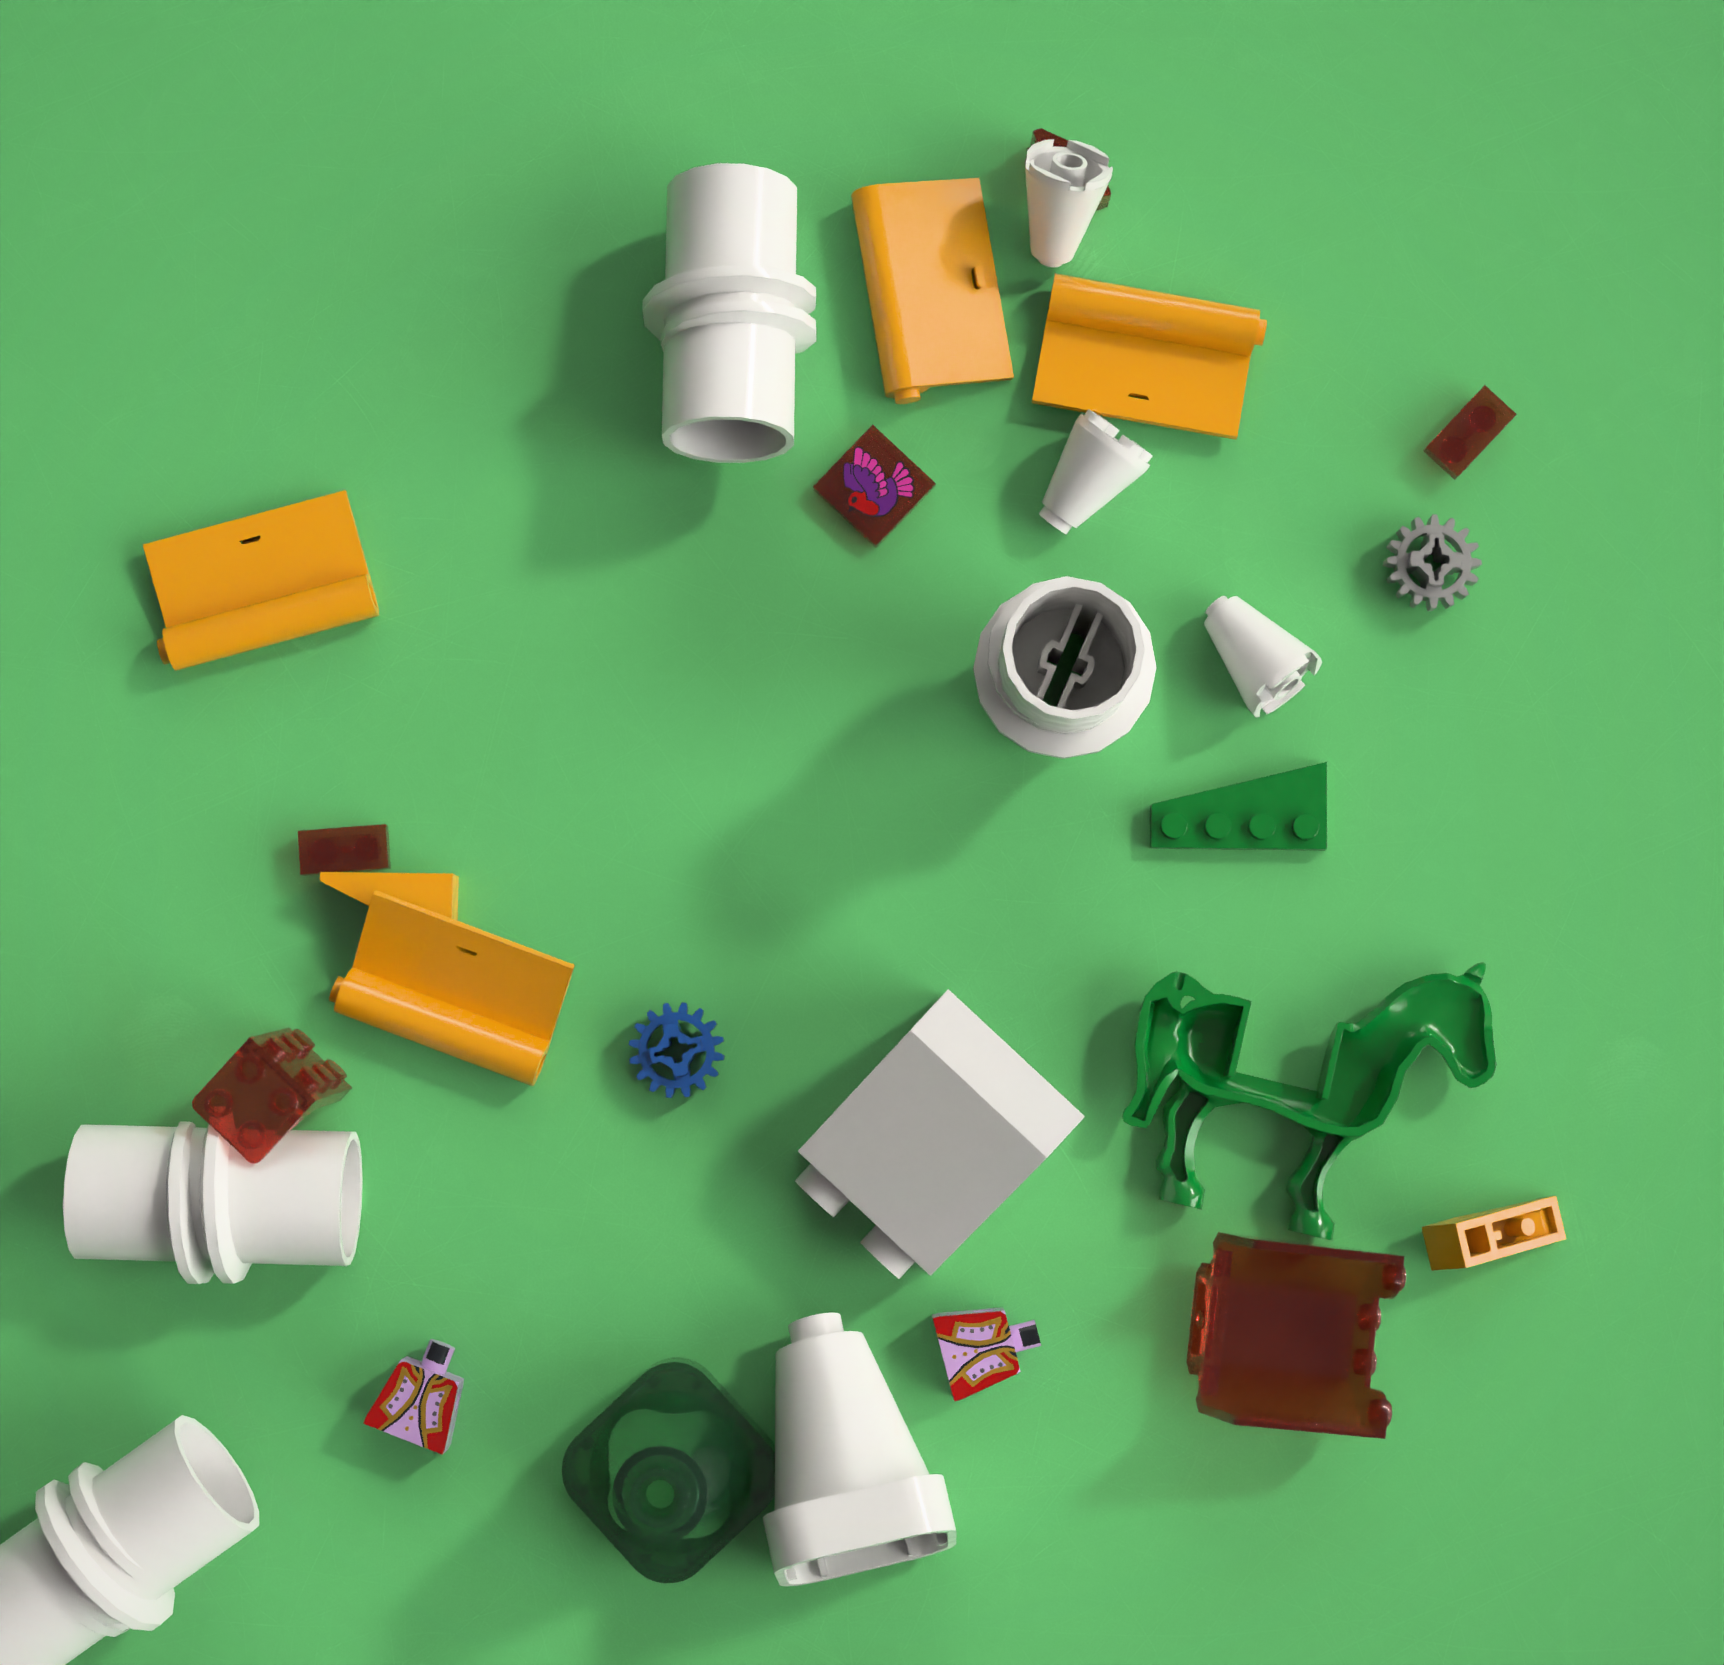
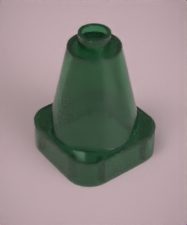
(678, 1430)

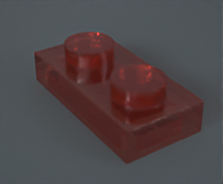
(1469, 432)
(344, 849)

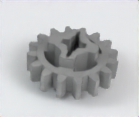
(1413, 562)

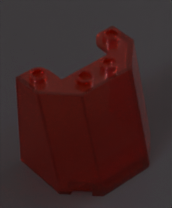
(1291, 1335)

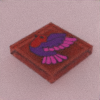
(874, 486)

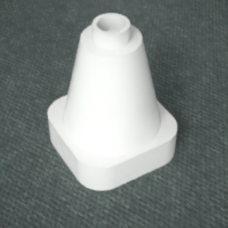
(845, 1464)

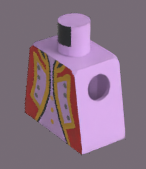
(981, 1347)
(420, 1400)

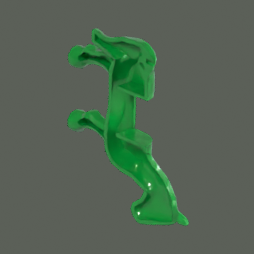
(1355, 1084)

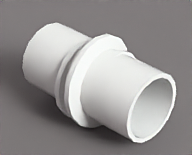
(730, 314)
(1113, 664)
(205, 1206)
(119, 1544)

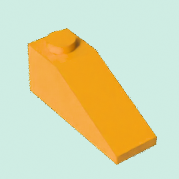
(428, 890)
(1493, 1234)

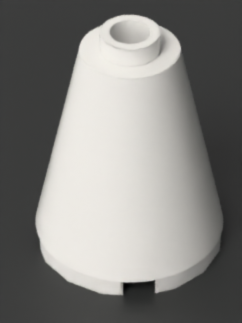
(1062, 196)
(1258, 654)

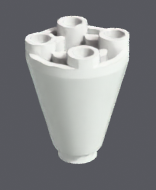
(1091, 471)

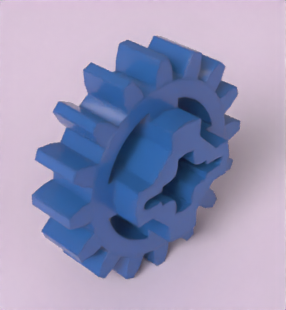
(672, 1030)

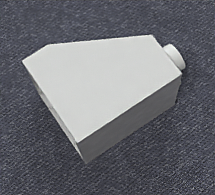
(935, 1138)

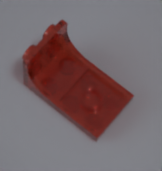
(268, 1091)

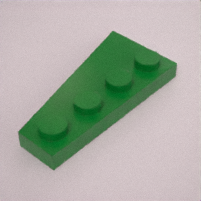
(1256, 814)

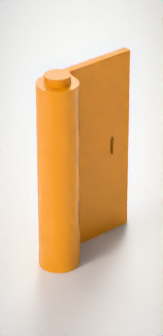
(918, 270)
(1150, 345)
(287, 580)
(454, 988)

